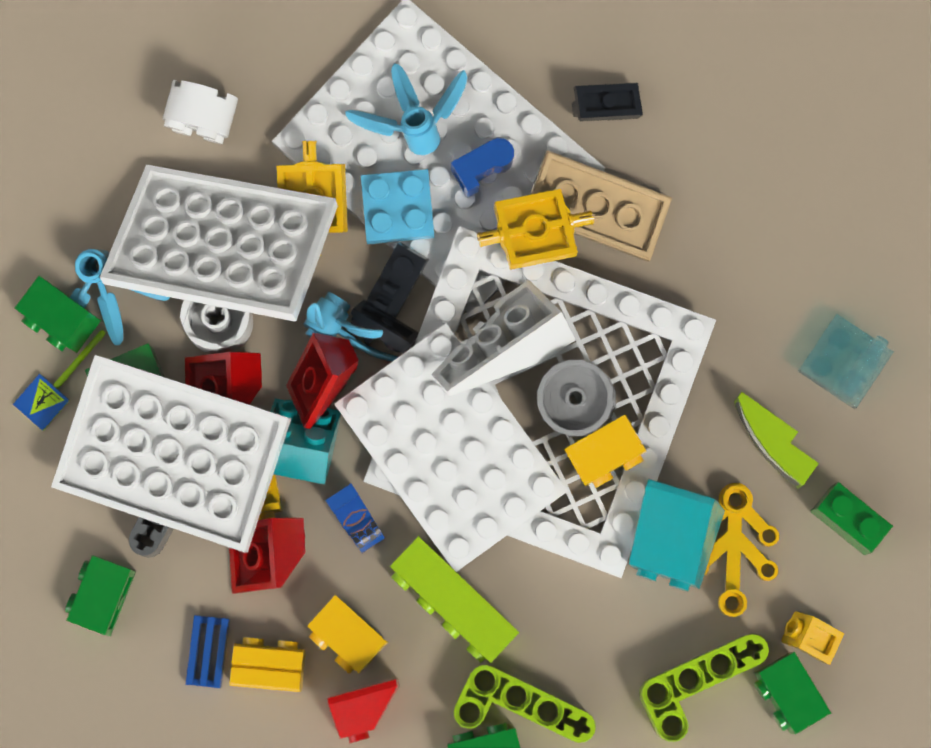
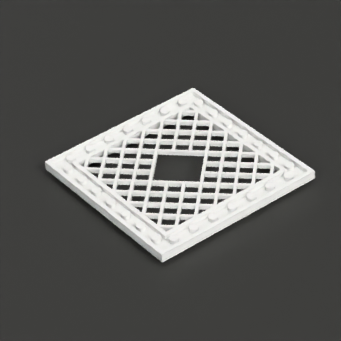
(688, 337)

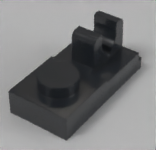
(607, 102)
(397, 279)
(395, 335)

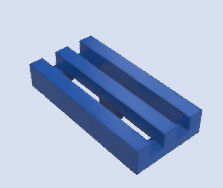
(194, 648)

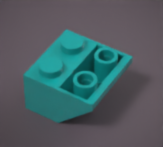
(305, 451)

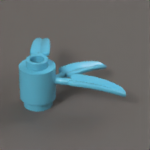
(416, 123)
(86, 270)
(330, 315)

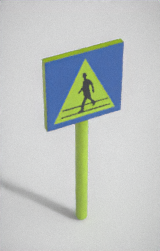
(44, 401)

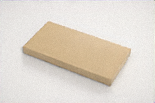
(623, 213)

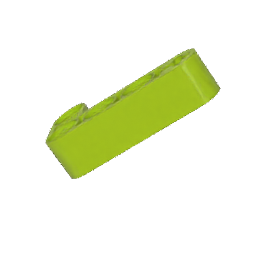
(705, 679)
(528, 709)

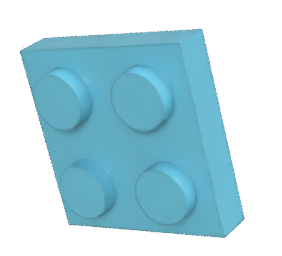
(397, 206)

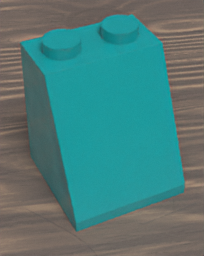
(675, 535)

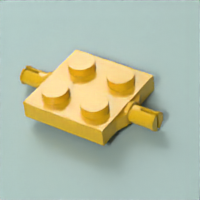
(317, 179)
(535, 229)

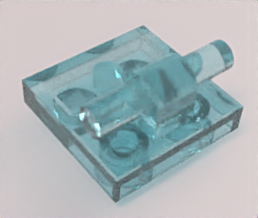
(846, 361)

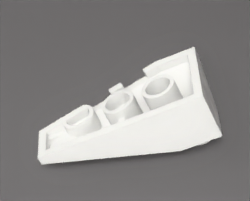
(516, 336)

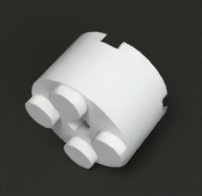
(199, 109)
(218, 338)

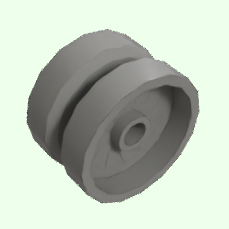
(558, 387)

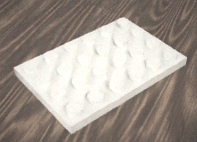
(220, 242)
(171, 453)
(453, 457)

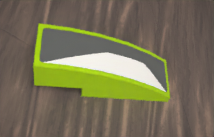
(774, 441)

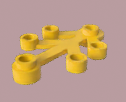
(736, 543)

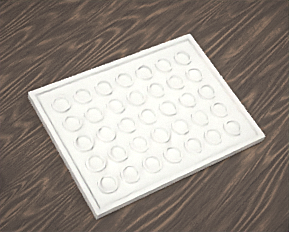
(483, 113)

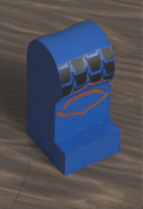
(481, 162)
(355, 518)

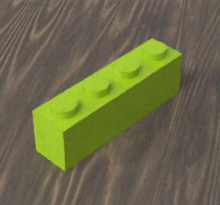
(454, 600)

